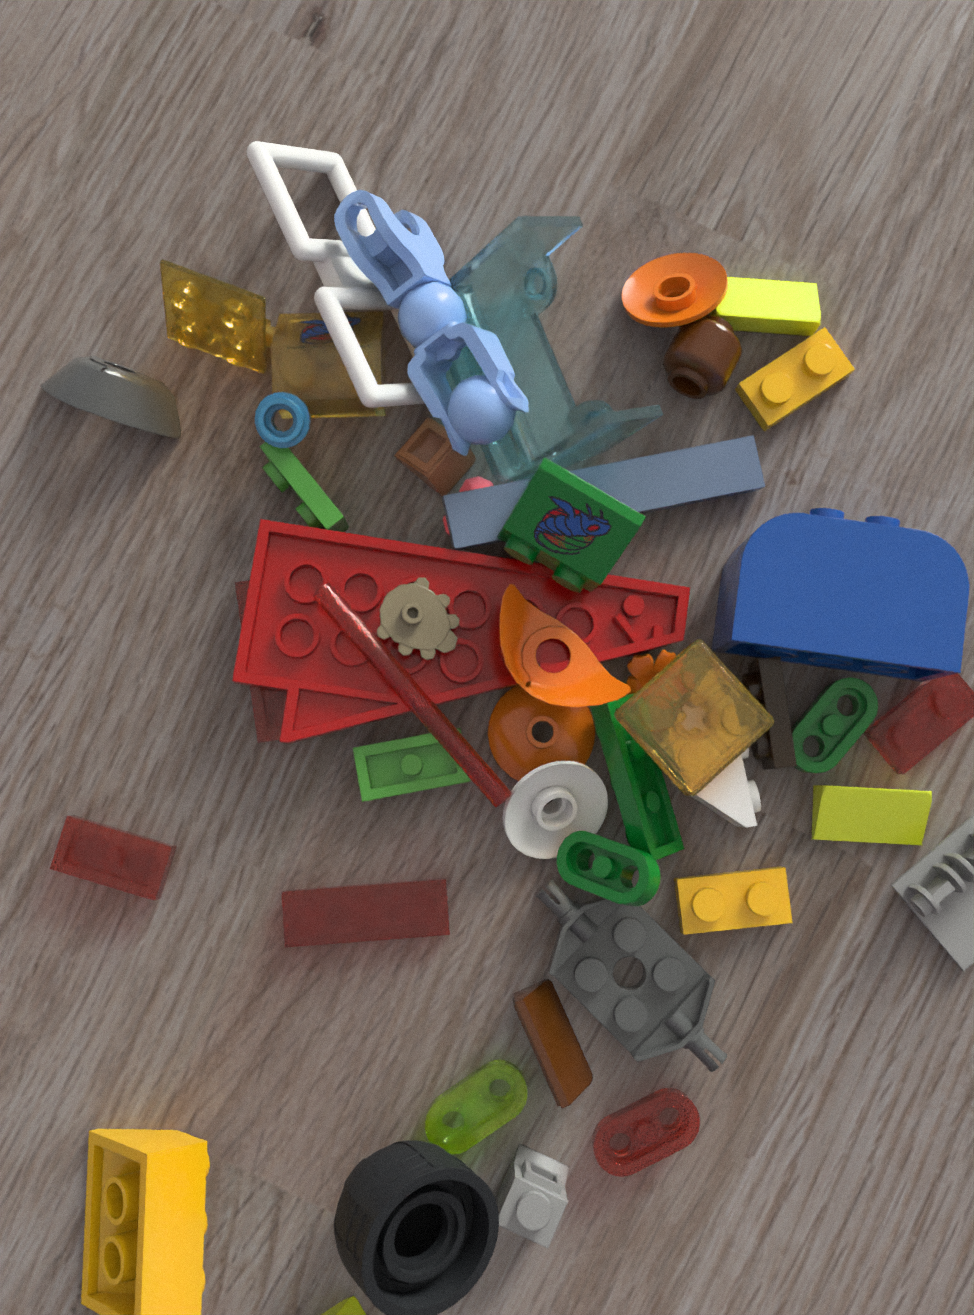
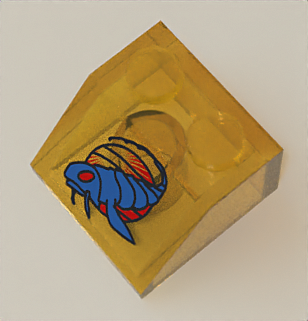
(312, 369)

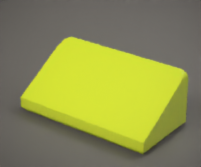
(770, 306)
(870, 814)

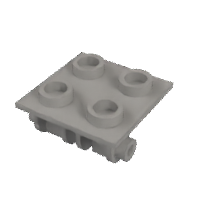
(942, 893)

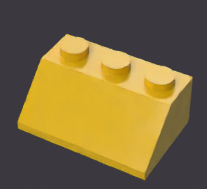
(144, 1222)

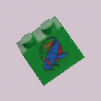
(569, 527)

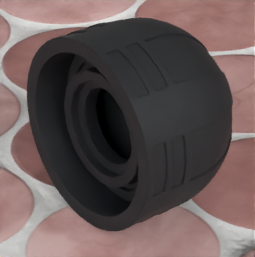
(415, 1228)

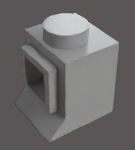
(533, 1196)

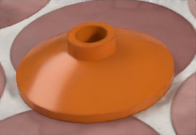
(674, 290)
(512, 736)

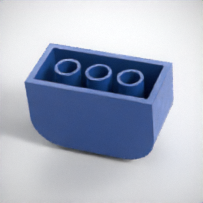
(845, 597)

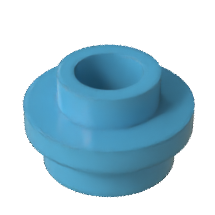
(265, 420)

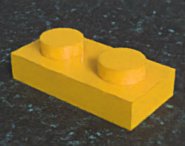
(794, 379)
(733, 900)

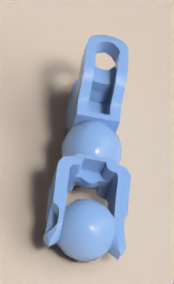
(433, 320)

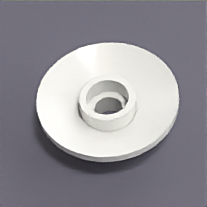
(577, 805)

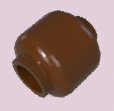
(702, 357)

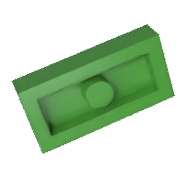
(316, 506)
(405, 767)

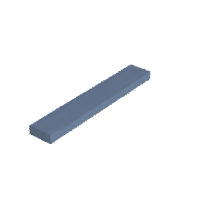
(640, 483)

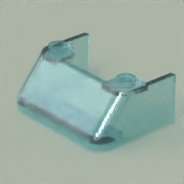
(504, 294)

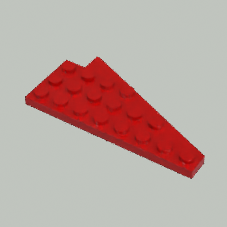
(332, 687)

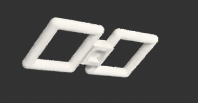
(342, 280)

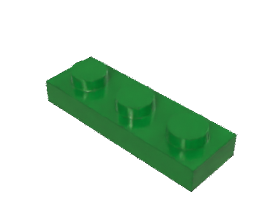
(637, 786)

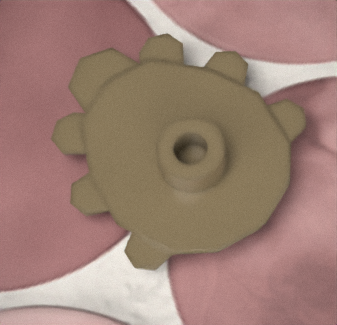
(418, 619)

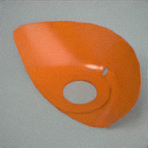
(579, 684)

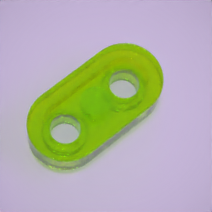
(479, 1107)

